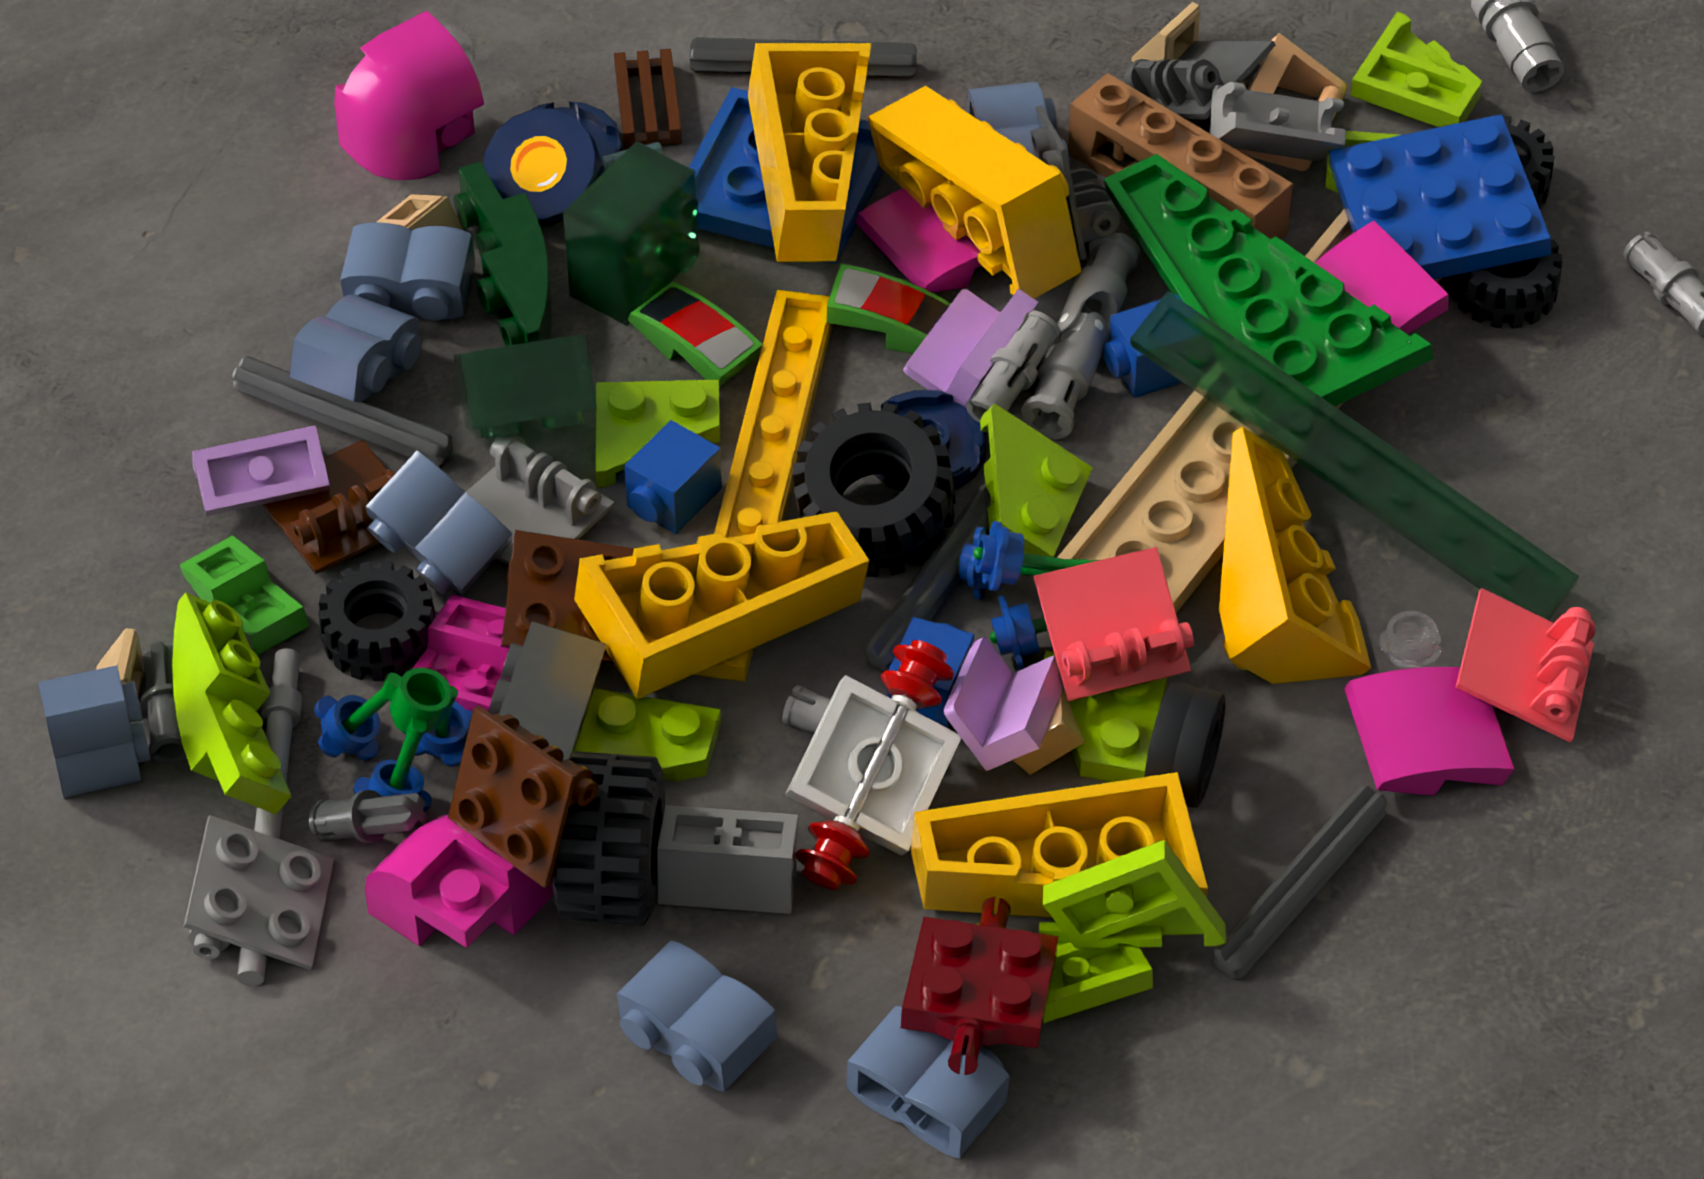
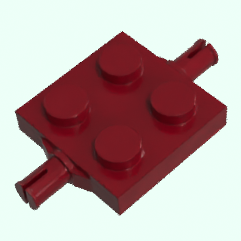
(979, 984)

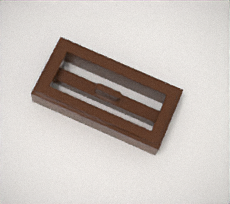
(644, 69)

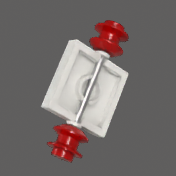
(873, 764)

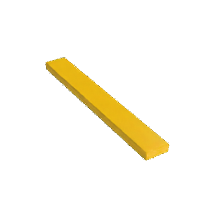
(773, 428)

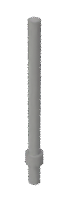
(280, 714)

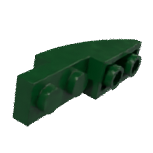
(511, 255)

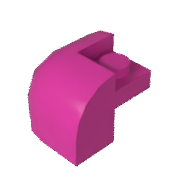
(407, 100)
(450, 884)

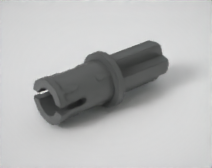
(159, 705)
(366, 816)

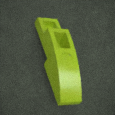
(218, 702)

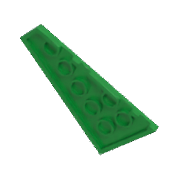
(1260, 286)

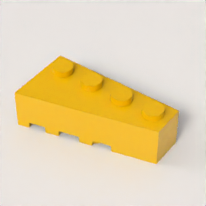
(806, 132)
(980, 188)
(717, 598)
(1035, 839)

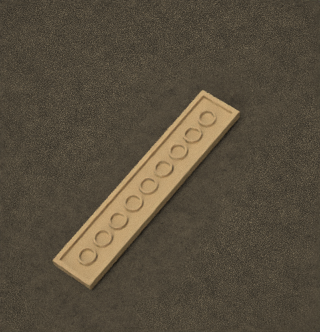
(1179, 487)

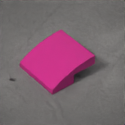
(919, 243)
(1385, 275)
(467, 649)
(1426, 731)

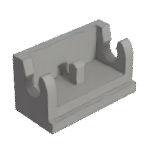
(1275, 122)
(727, 859)

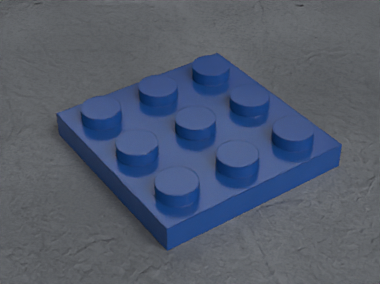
(732, 184)
(1445, 196)

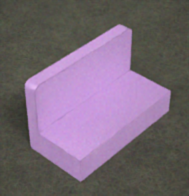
(962, 343)
(260, 470)
(999, 710)

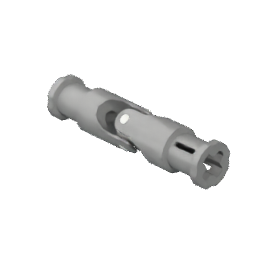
(1084, 329)

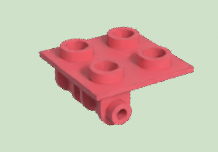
(1113, 624)
(1528, 662)

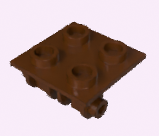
(334, 522)
(544, 585)
(517, 792)

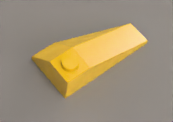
(1274, 578)

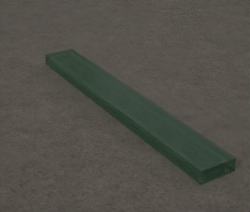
(1351, 458)

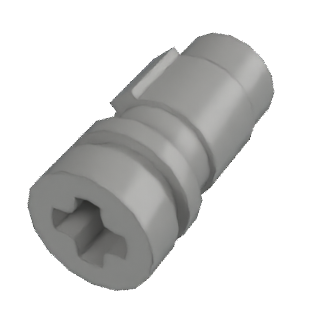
(1521, 41)

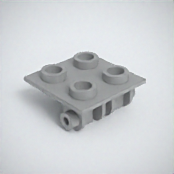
(537, 494)
(256, 895)

